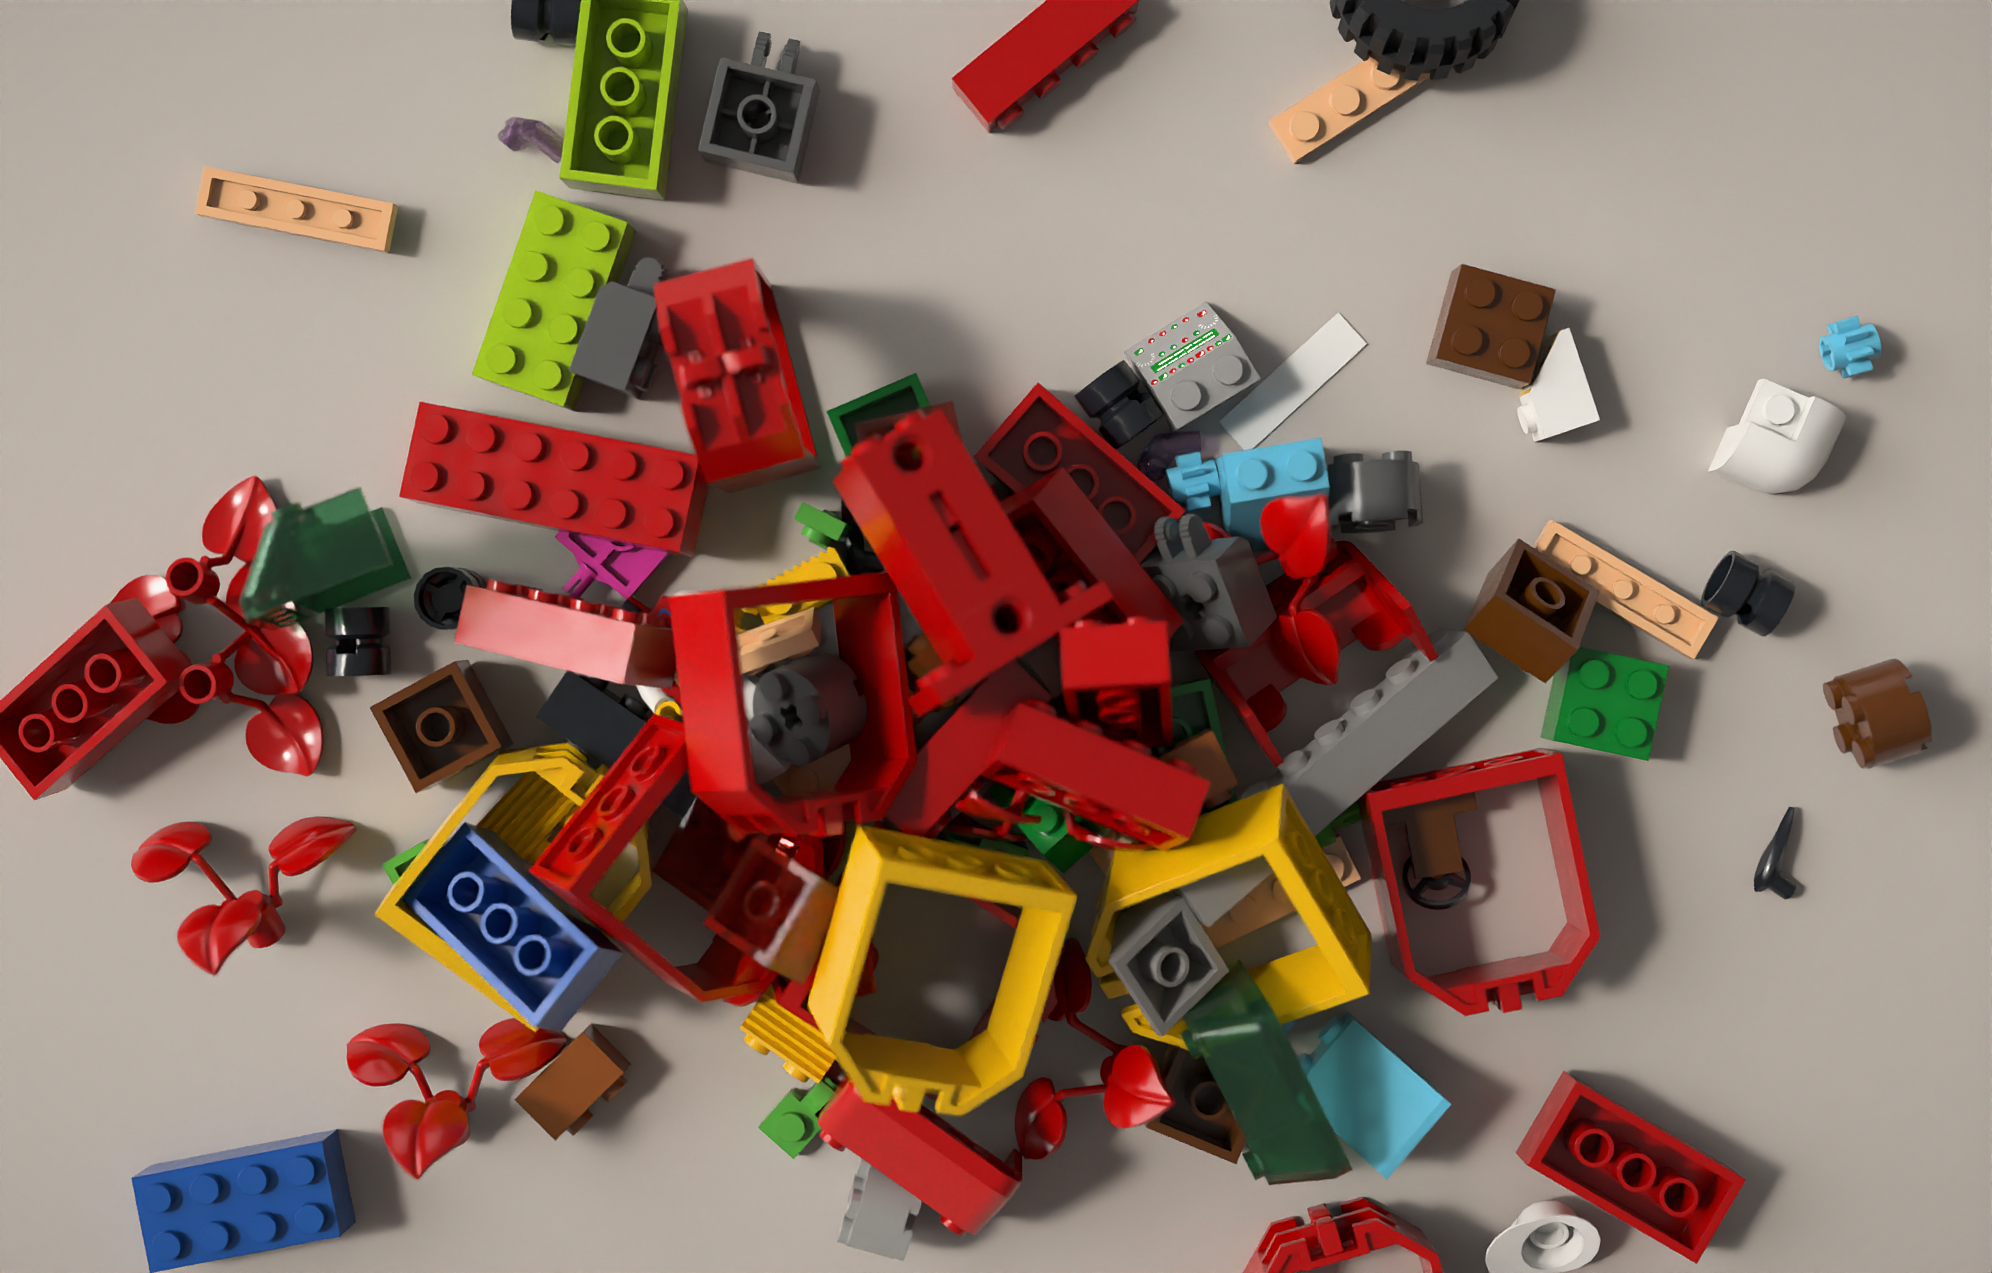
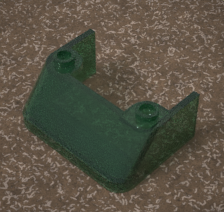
(320, 560)
(1263, 1083)

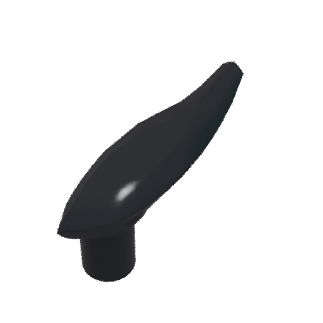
(856, 557)
(1771, 861)

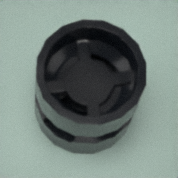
(538, 18)
(1119, 405)
(441, 595)
(1753, 596)
(355, 623)

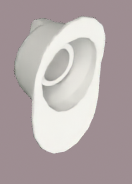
(1544, 1240)

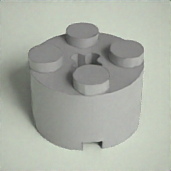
(878, 1214)

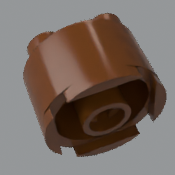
(1878, 714)

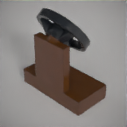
(1434, 847)

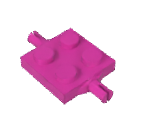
(616, 564)

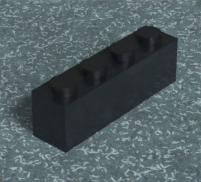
(604, 725)

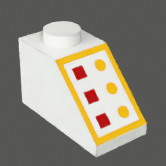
(1558, 391)

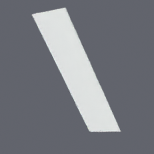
(1293, 382)

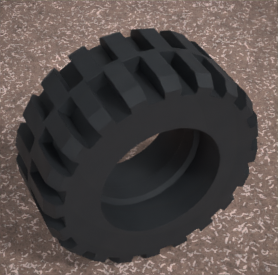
(1420, 38)

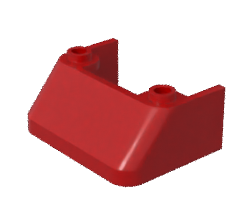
(1357, 604)
(923, 1157)

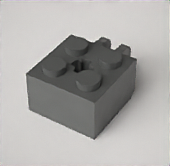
(743, 93)
(623, 334)
(1210, 586)

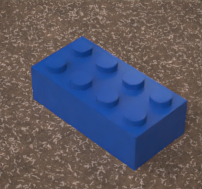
(512, 927)
(243, 1201)

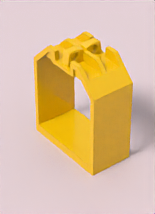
(566, 770)
(1225, 837)
(1000, 1053)

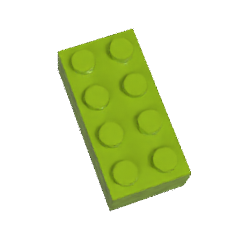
(624, 96)
(548, 296)

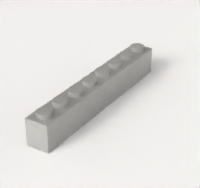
(1357, 752)

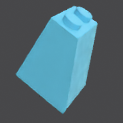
(1261, 475)
(1371, 1093)

